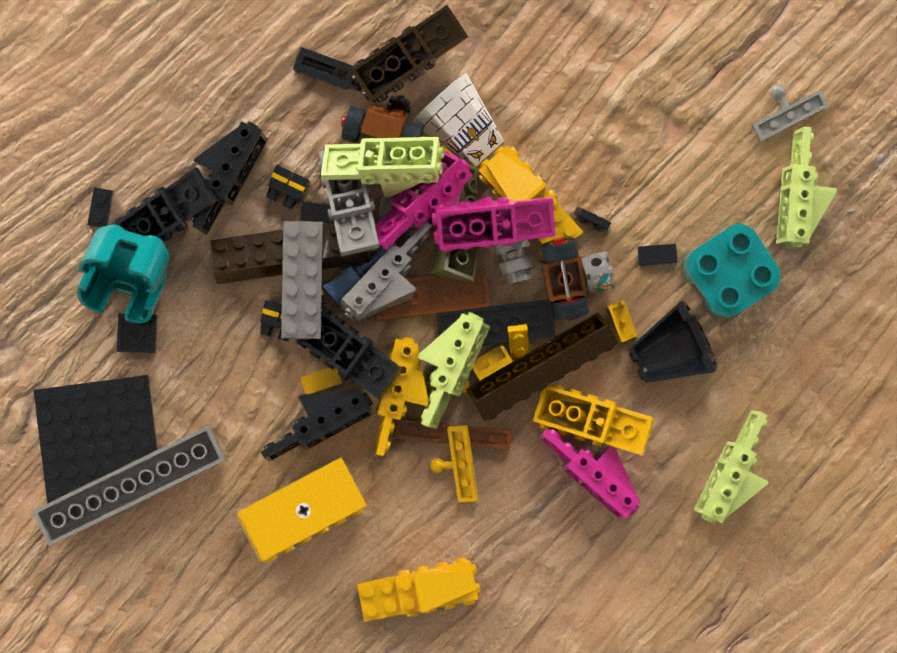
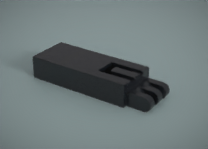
(322, 68)

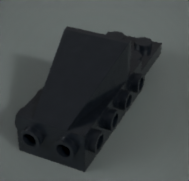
(230, 164)
(169, 207)
(352, 355)
(327, 416)

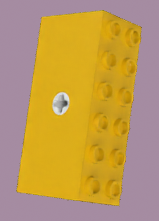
(326, 497)

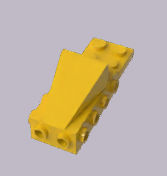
(514, 180)
(409, 388)
(592, 419)
(420, 590)

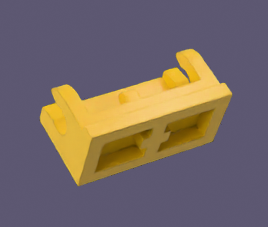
(622, 321)
(491, 362)

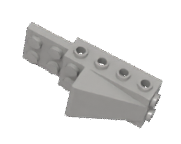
(351, 213)
(385, 282)

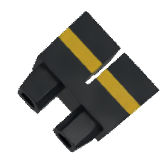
(288, 184)
(270, 318)

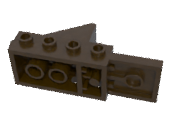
(408, 55)

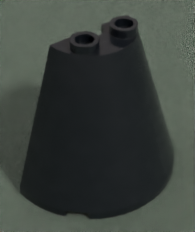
(673, 348)

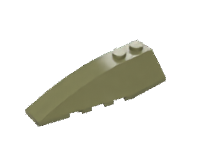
(461, 262)

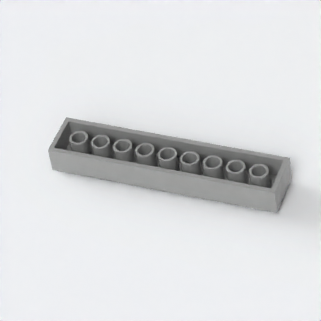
(129, 485)

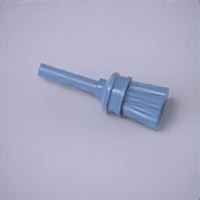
(343, 283)

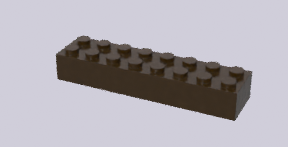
(262, 255)
(542, 366)

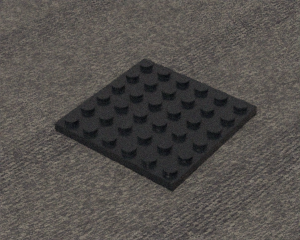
(93, 430)

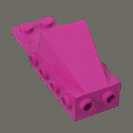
(418, 208)
(492, 222)
(602, 478)

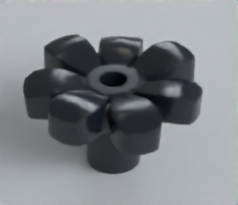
(399, 103)

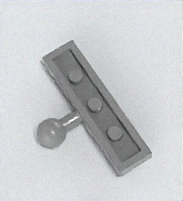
(789, 114)

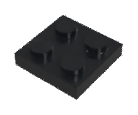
(137, 336)

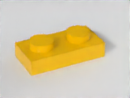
(518, 341)

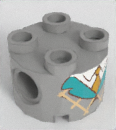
(597, 272)

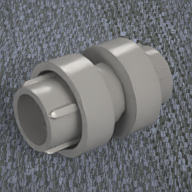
(516, 263)

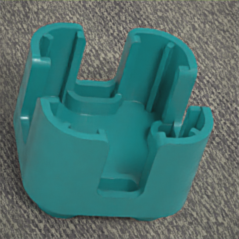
(125, 264)
(732, 271)

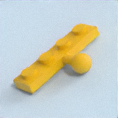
(461, 463)

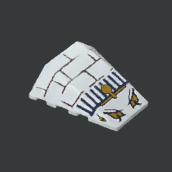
(461, 122)

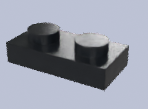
(100, 207)

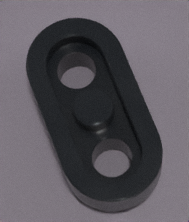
(598, 222)

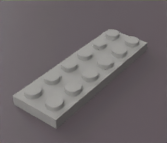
(302, 279)

